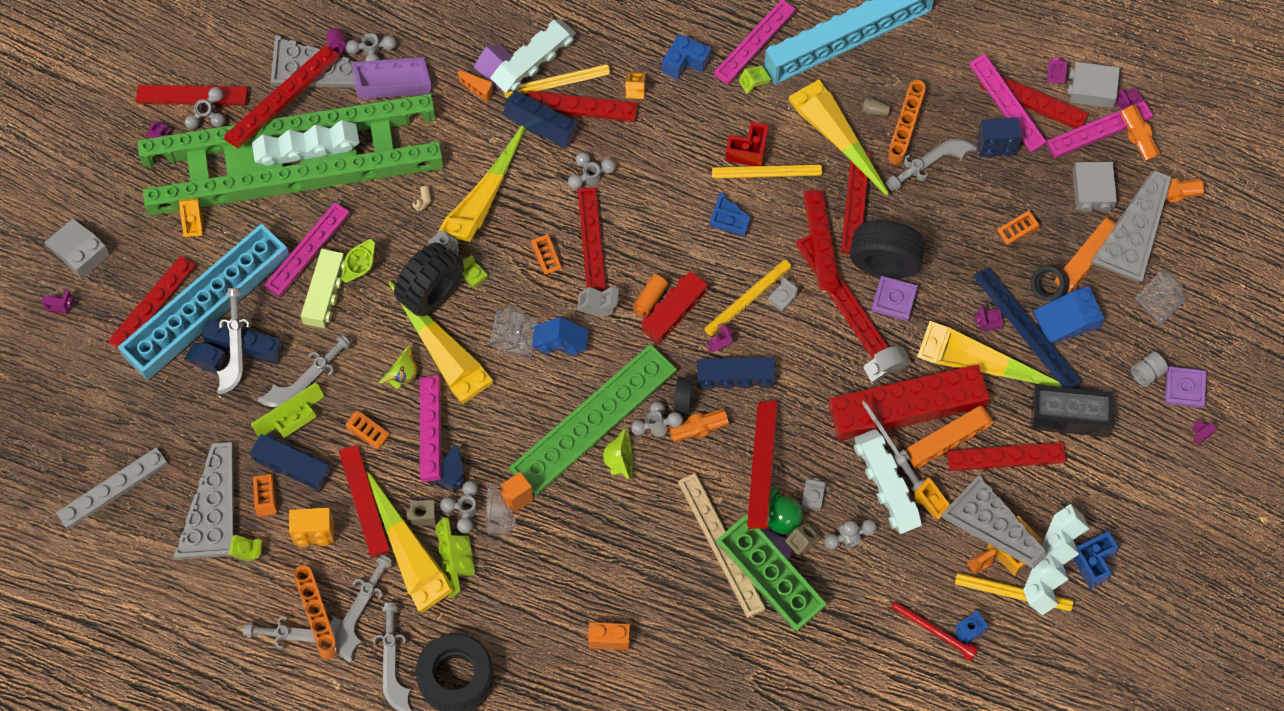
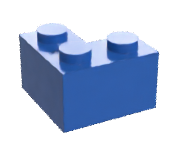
(685, 53)
(560, 335)
(1092, 557)

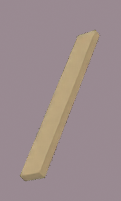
(713, 529)

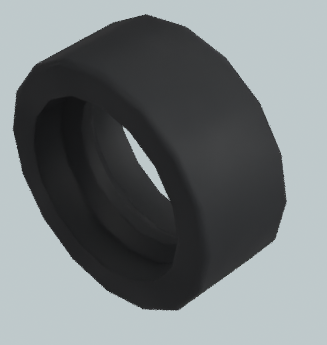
(1063, 283)
(683, 395)

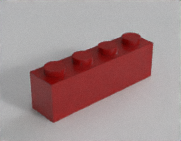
(674, 307)

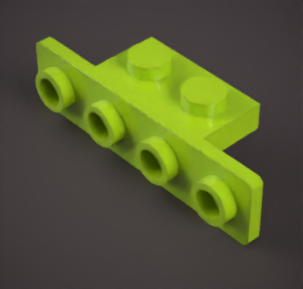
(290, 414)
(455, 555)

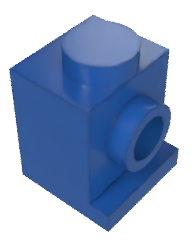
(968, 635)

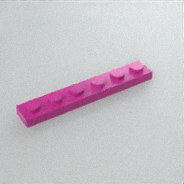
(754, 42)
(1007, 102)
(1093, 132)
(307, 249)
(430, 428)

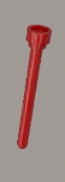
(968, 651)

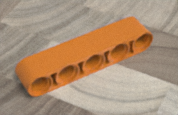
(906, 129)
(1080, 263)
(949, 436)
(315, 620)

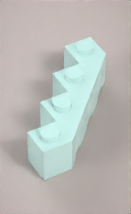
(528, 58)
(299, 146)
(891, 488)
(1059, 549)

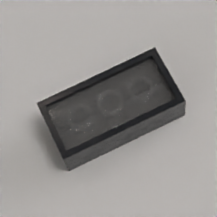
(1072, 411)

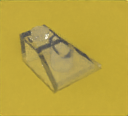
(1162, 296)
(498, 514)

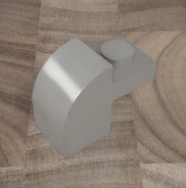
(597, 302)
(887, 361)

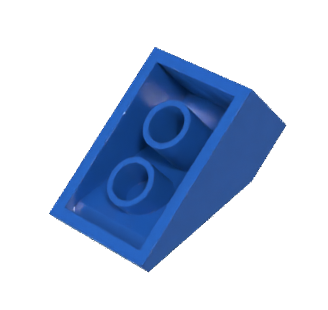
(1069, 315)

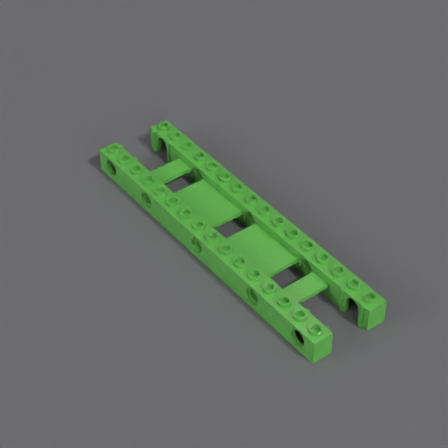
(254, 180)

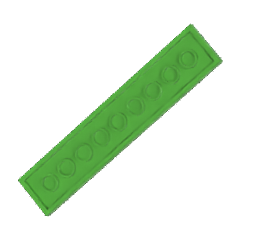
(593, 419)

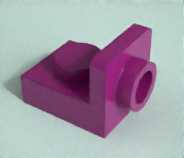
(1056, 70)
(1128, 98)
(56, 304)
(989, 319)
(717, 342)

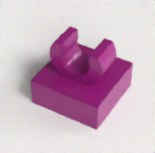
(158, 130)
(1202, 432)

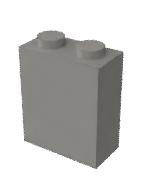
(1093, 84)
(1094, 186)

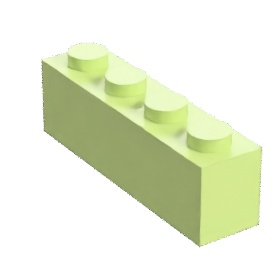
(323, 289)

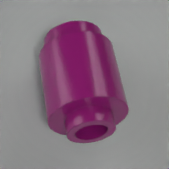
(336, 40)

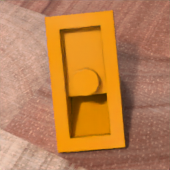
(635, 85)
(191, 217)
(931, 498)

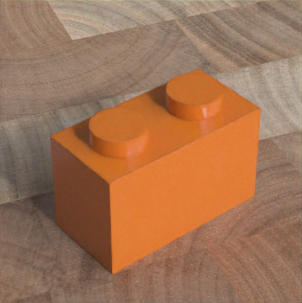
(516, 492)
(608, 636)

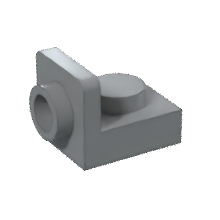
(783, 295)
(813, 494)

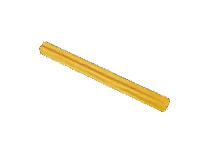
(562, 79)
(766, 171)
(748, 297)
(1004, 589)

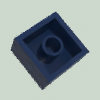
(998, 137)

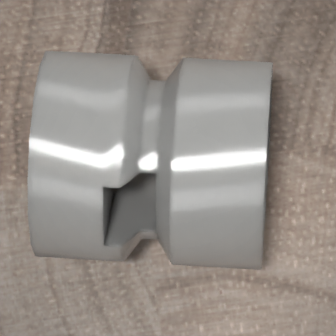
(1151, 367)

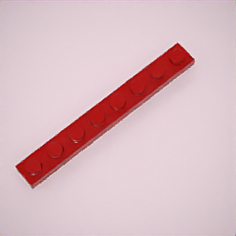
(281, 97)

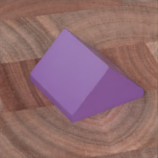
(490, 60)

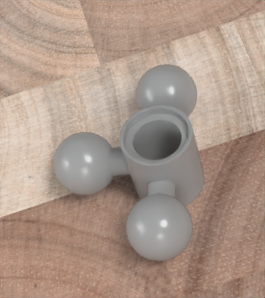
(387, 43)
(217, 119)
(583, 160)
(656, 422)
(448, 505)
(850, 534)

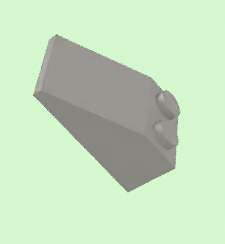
(78, 248)

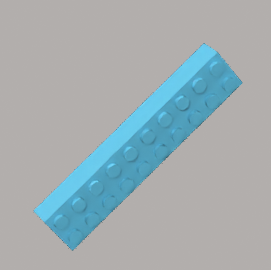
(840, 35)
(202, 300)

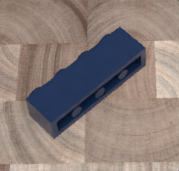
(540, 119)
(253, 343)
(735, 372)
(290, 462)

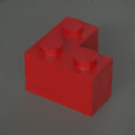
(750, 149)

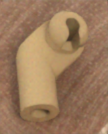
(424, 201)

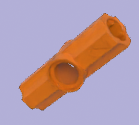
(1139, 133)
(1181, 189)
(699, 425)

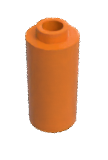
(650, 295)

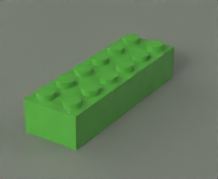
(771, 574)

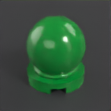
(784, 513)

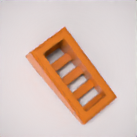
(478, 85)
(1014, 223)
(539, 241)
(350, 425)
(267, 506)
(981, 561)

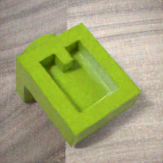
(753, 77)
(473, 273)
(245, 548)

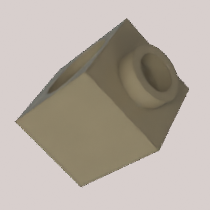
(427, 519)
(802, 539)

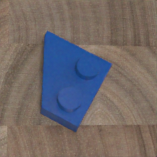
(729, 217)

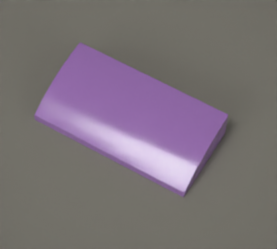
(391, 78)

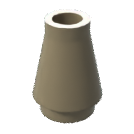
(874, 107)

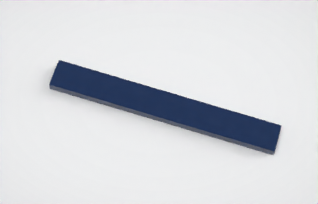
(1027, 329)

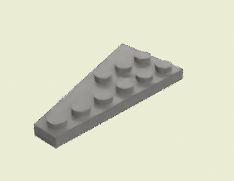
(290, 56)
(1131, 239)
(212, 510)
(990, 520)

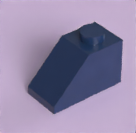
(206, 357)
(452, 471)

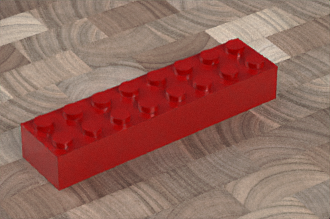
(909, 402)

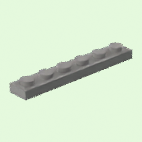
(111, 488)

